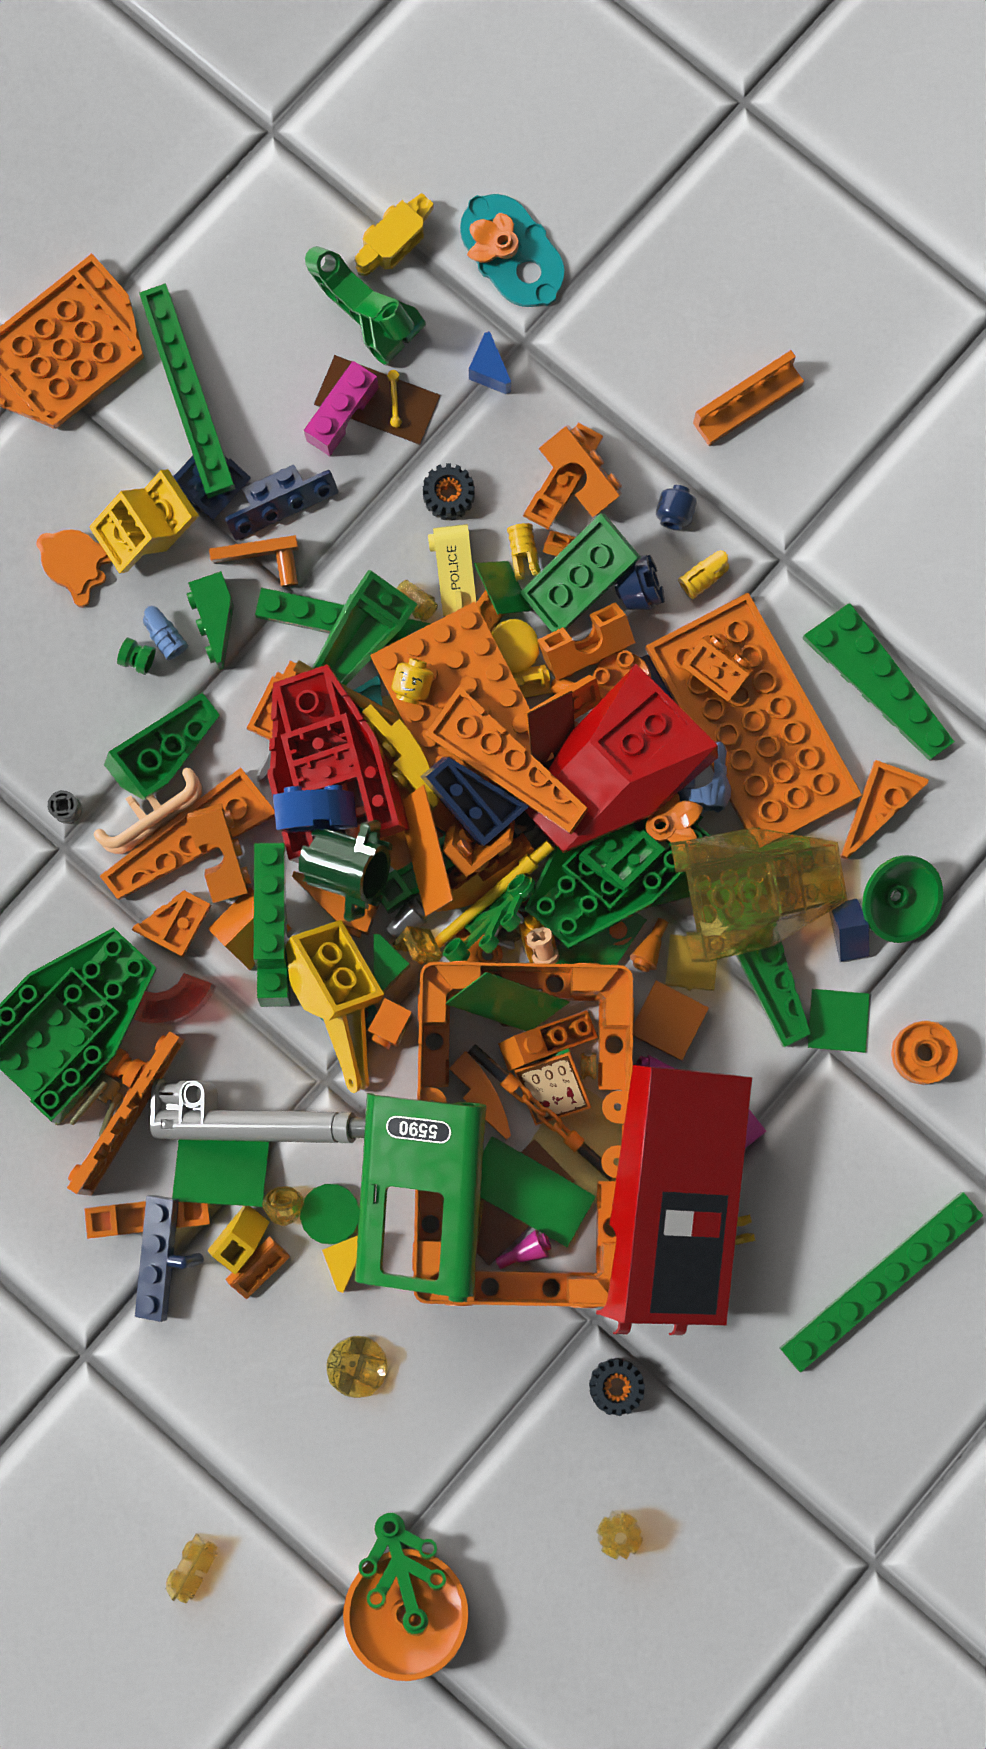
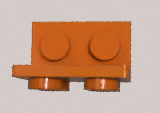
(470, 856)

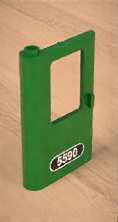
(427, 1150)

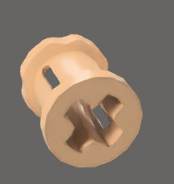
(541, 943)

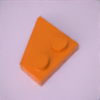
(175, 923)

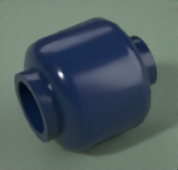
(676, 507)

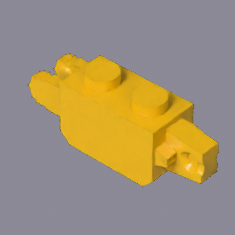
(394, 235)

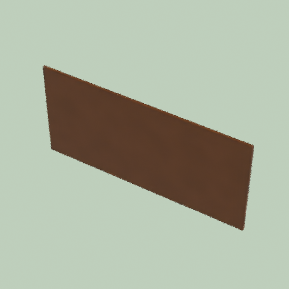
(414, 403)
(498, 1227)

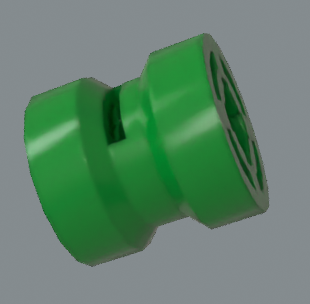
(136, 656)

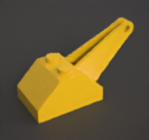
(337, 986)

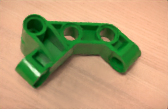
(382, 319)

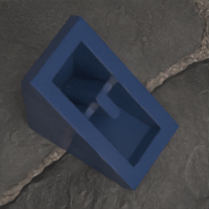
(850, 931)

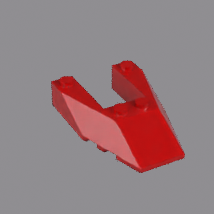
(327, 742)

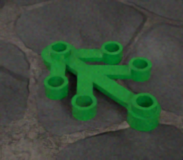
(488, 922)
(401, 1567)

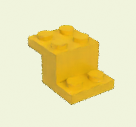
(143, 521)

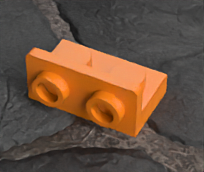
(718, 666)

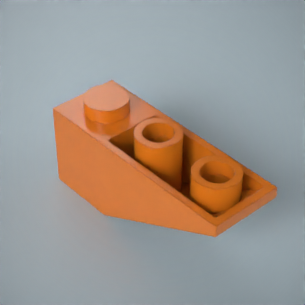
(547, 1040)

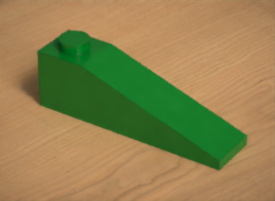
(157, 752)

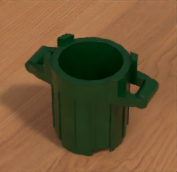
(348, 866)

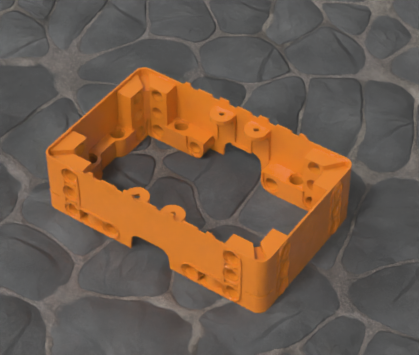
(581, 982)

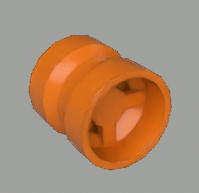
(125, 1068)

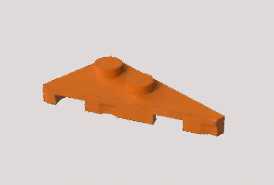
(882, 797)

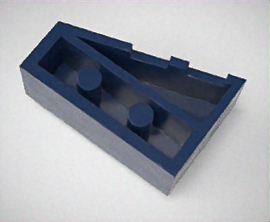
(472, 800)

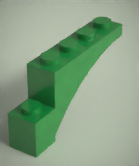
(271, 925)

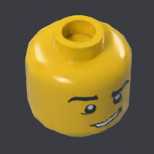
(412, 681)

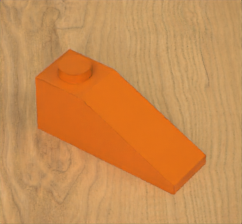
(334, 906)

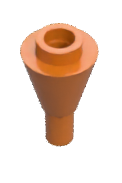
(647, 953)

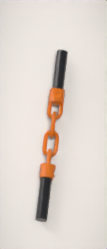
(511, 1084)

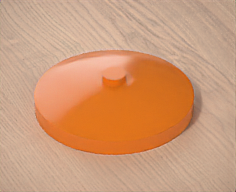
(380, 1636)

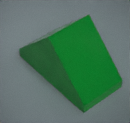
(387, 963)

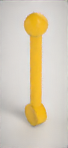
(393, 377)

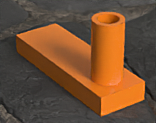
(282, 547)
(584, 694)

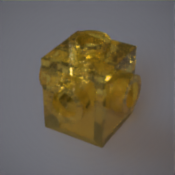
(615, 1524)

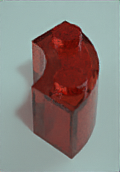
(175, 1003)

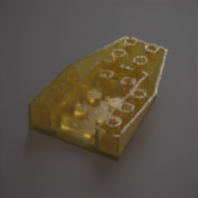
(756, 888)

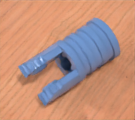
(163, 633)

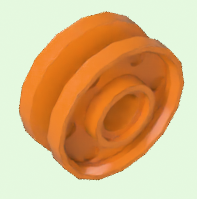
(942, 1048)

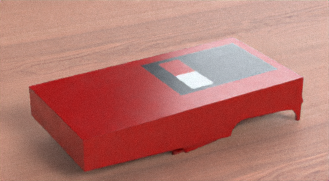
(677, 1198)

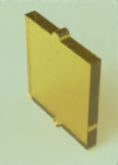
(683, 972)

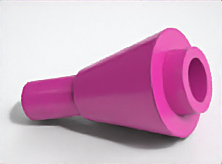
(531, 1248)

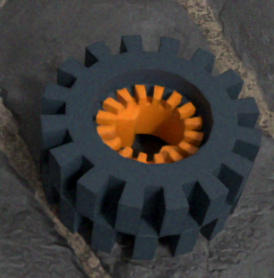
(455, 504)
(632, 1390)

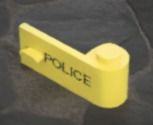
(453, 566)

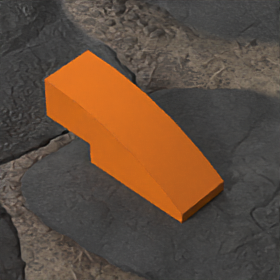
(481, 1092)

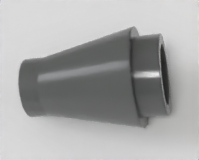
(409, 915)

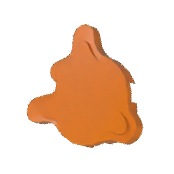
(73, 562)

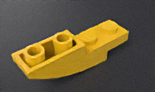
(401, 745)

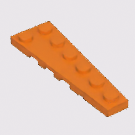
(488, 748)
(174, 844)
(87, 1176)

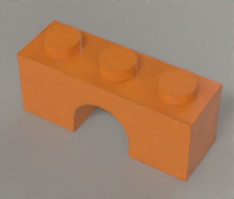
(569, 447)
(608, 636)
(213, 827)

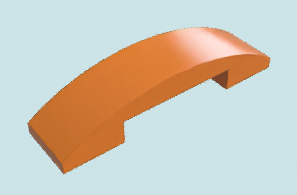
(559, 486)
(129, 1218)

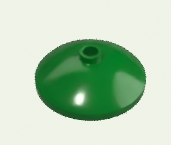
(914, 902)

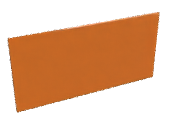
(426, 852)

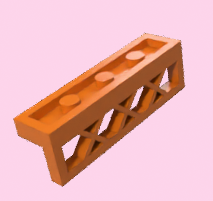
(748, 399)

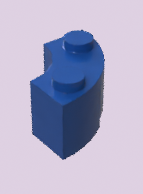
(314, 809)

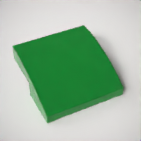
(622, 856)

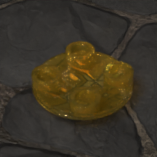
(356, 1366)

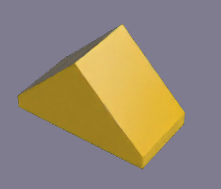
(341, 1262)

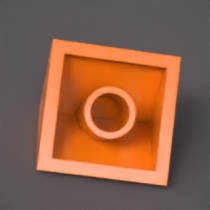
(236, 928)

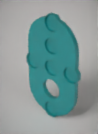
(532, 248)

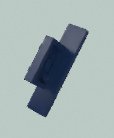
(279, 498)

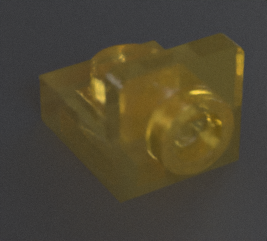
(419, 944)

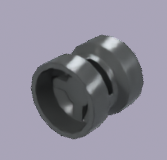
(69, 810)

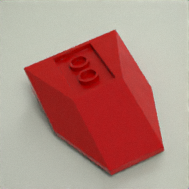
(626, 760)

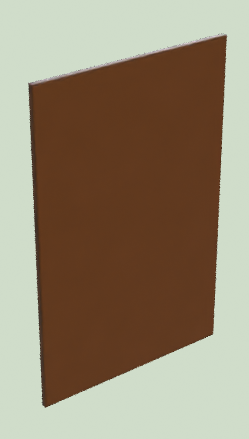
(550, 728)

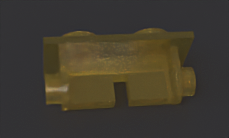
(183, 1581)

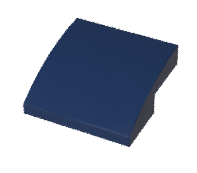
(191, 484)

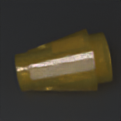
(426, 602)

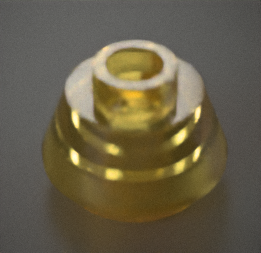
(283, 1205)

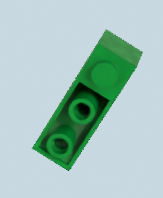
(215, 609)

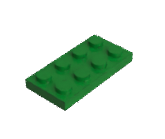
(580, 574)

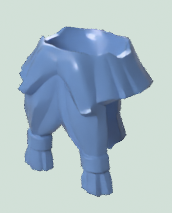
(716, 793)

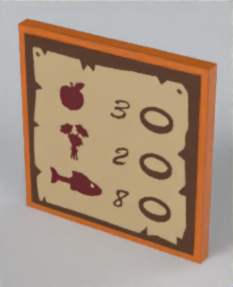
(555, 1086)

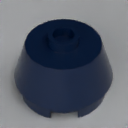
(640, 586)

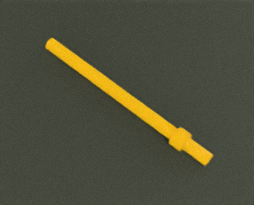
(526, 865)

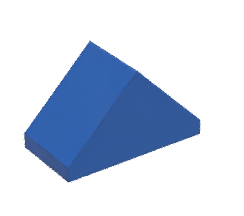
(488, 366)

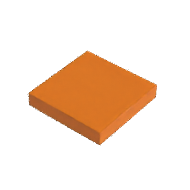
(669, 1020)

